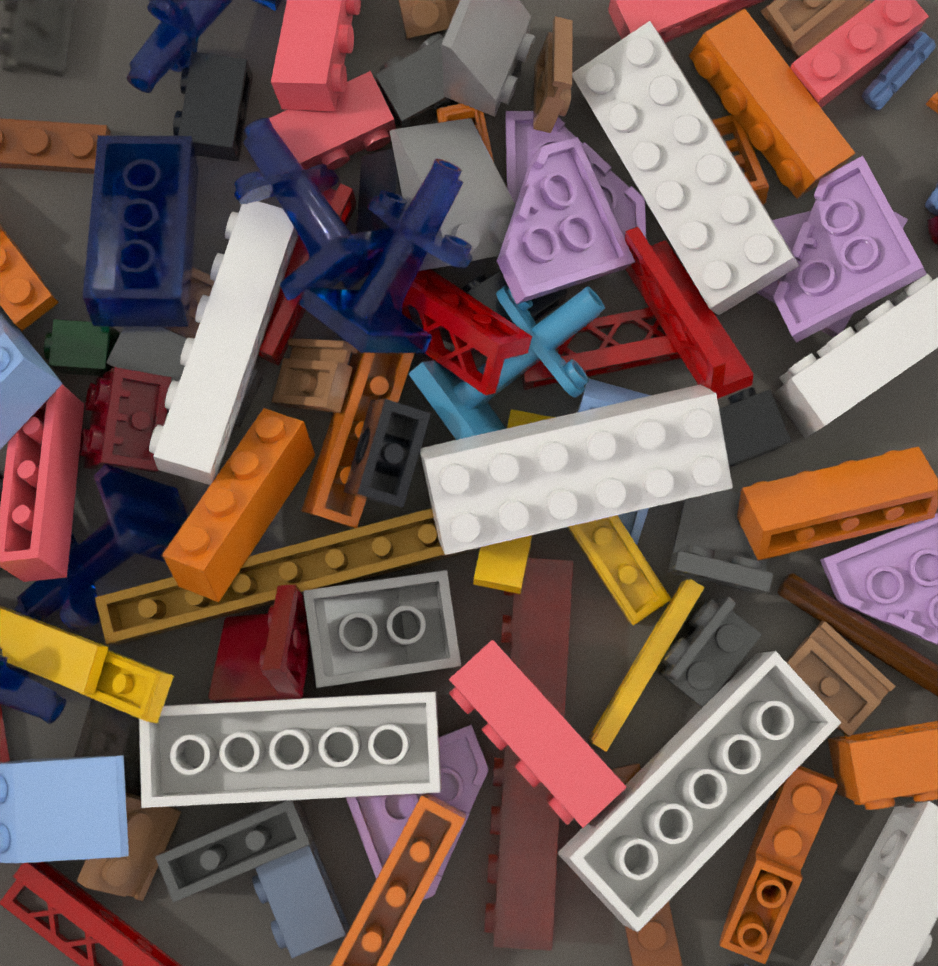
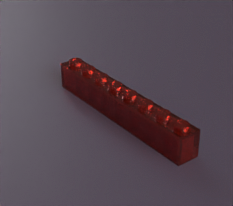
(525, 821)

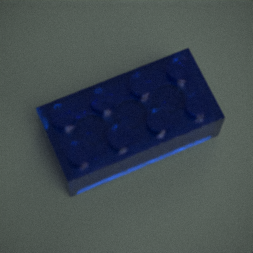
(141, 232)

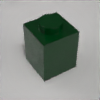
(79, 347)

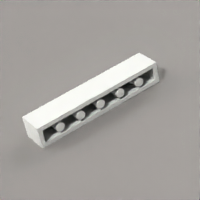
(225, 344)

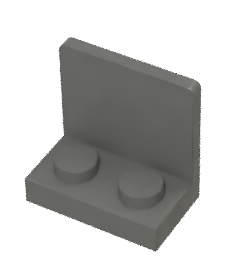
(714, 546)
(710, 650)

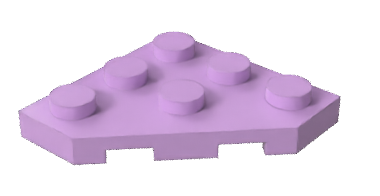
(524, 141)
(560, 226)
(846, 253)
(892, 578)
(384, 816)

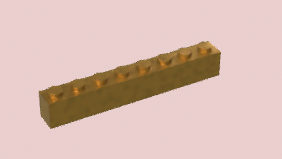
(309, 565)

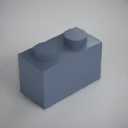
(301, 901)

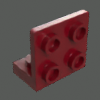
(123, 418)
(264, 653)

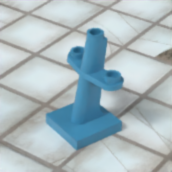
(466, 409)

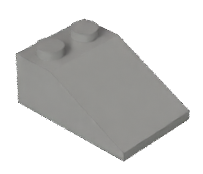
(483, 52)
(483, 202)
(381, 628)

